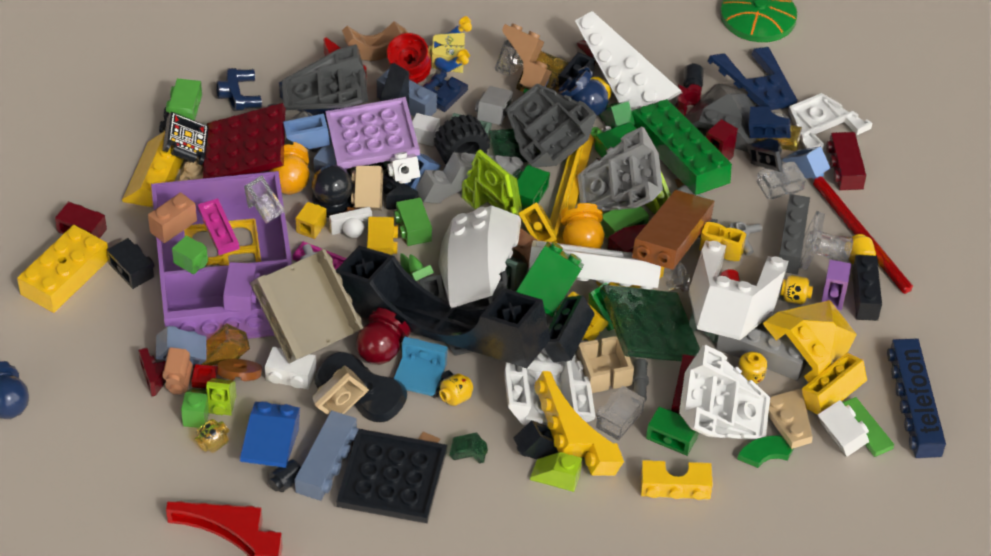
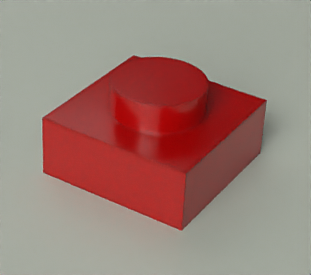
(202, 375)

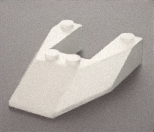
(730, 305)

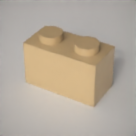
(368, 187)

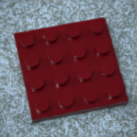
(246, 143)

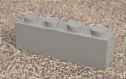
(780, 354)

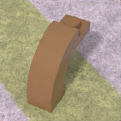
(374, 46)

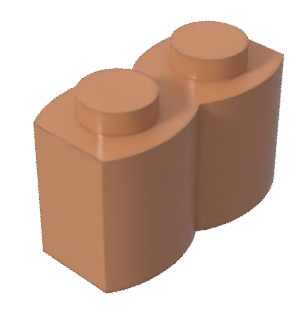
(177, 370)

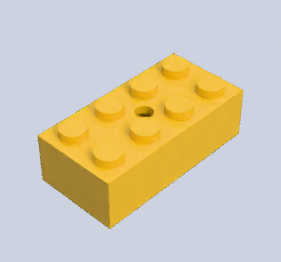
(63, 268)

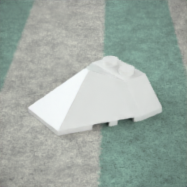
(721, 400)

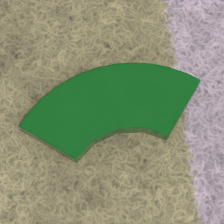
(765, 449)

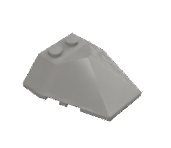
(624, 176)

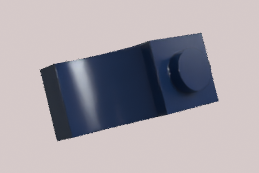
(766, 124)

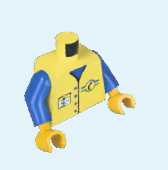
(449, 50)

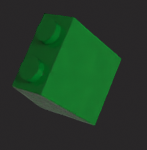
(551, 276)

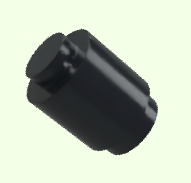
(693, 75)
(284, 478)

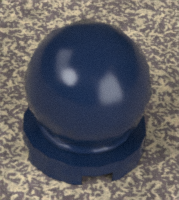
(586, 90)
(13, 392)

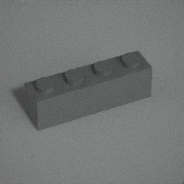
(794, 231)

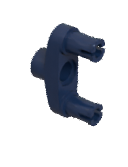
(230, 89)

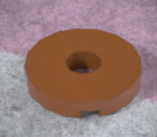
(242, 368)

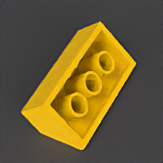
(153, 168)

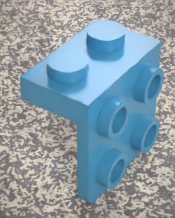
(421, 366)

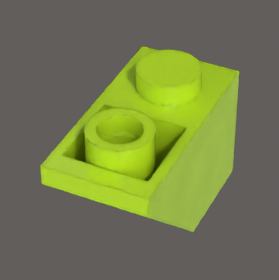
(221, 396)

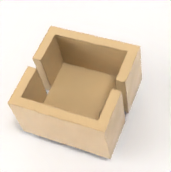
(609, 368)

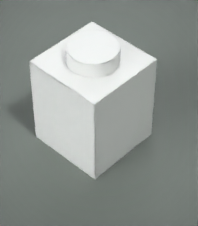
(425, 128)

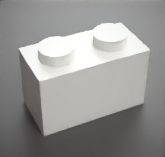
(296, 374)
(844, 428)

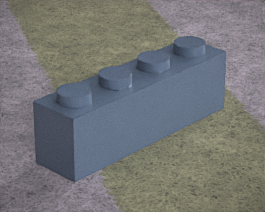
(326, 456)

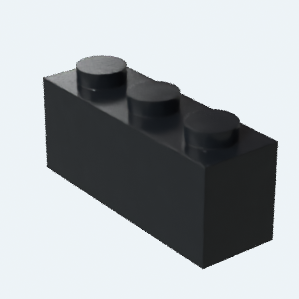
(866, 287)
(568, 328)

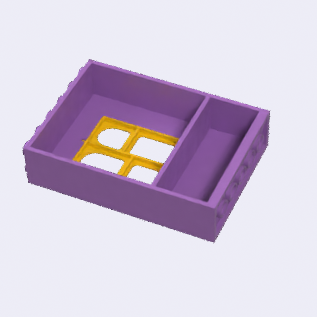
(197, 299)

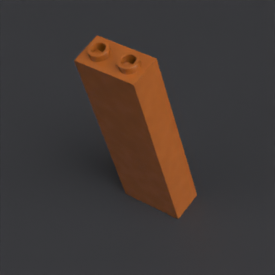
(673, 229)

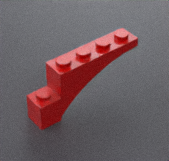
(233, 523)

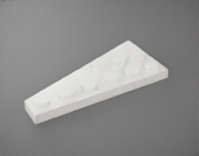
(625, 68)

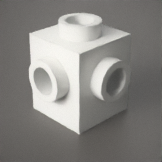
(410, 170)

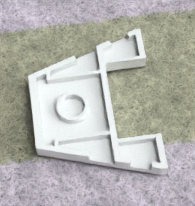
(821, 114)

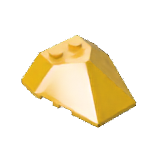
(816, 332)

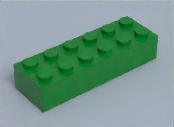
(683, 147)

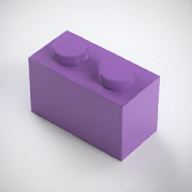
(836, 283)
(238, 292)

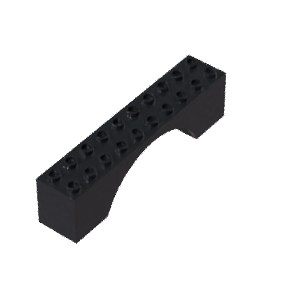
(507, 330)

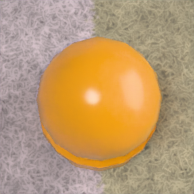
(295, 172)
(583, 226)

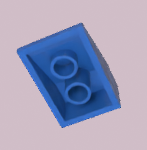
(270, 434)

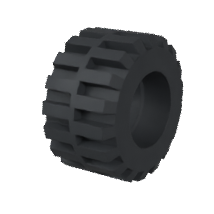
(461, 135)

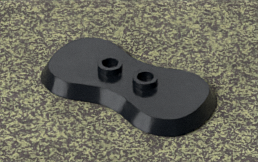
(385, 394)

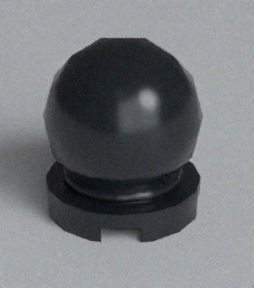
(332, 189)

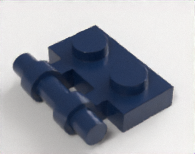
(448, 91)

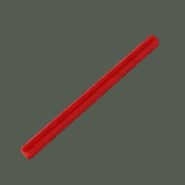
(857, 228)

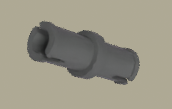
(640, 377)

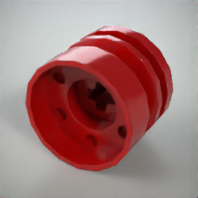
(411, 49)

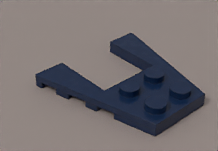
(764, 90)

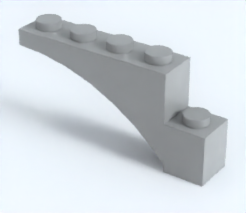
(438, 184)

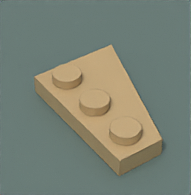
(791, 418)

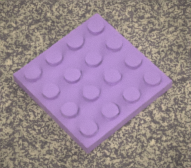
(371, 132)

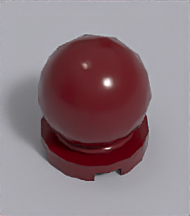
(381, 337)

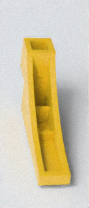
(572, 433)

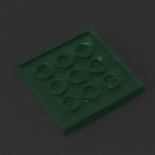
(649, 323)

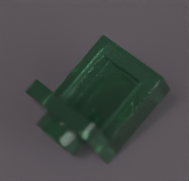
(469, 446)

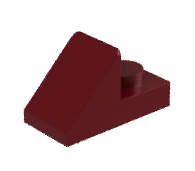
(152, 371)

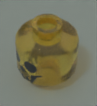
(212, 436)

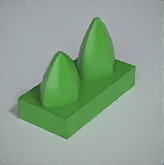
(415, 267)

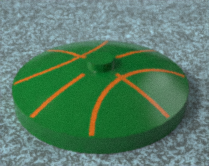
(759, 19)

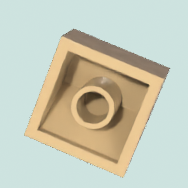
(340, 392)

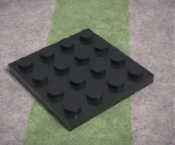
(392, 476)

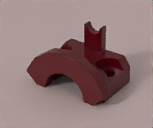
(689, 96)

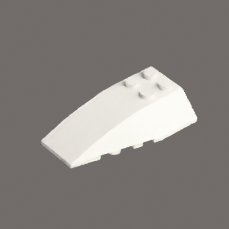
(476, 253)
(568, 376)

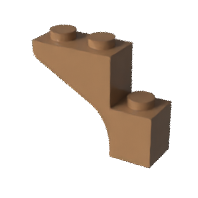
(528, 48)

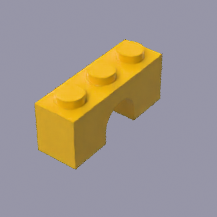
(659, 483)

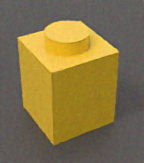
(311, 220)

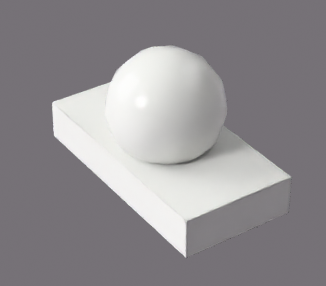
(350, 222)

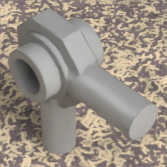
(748, 230)

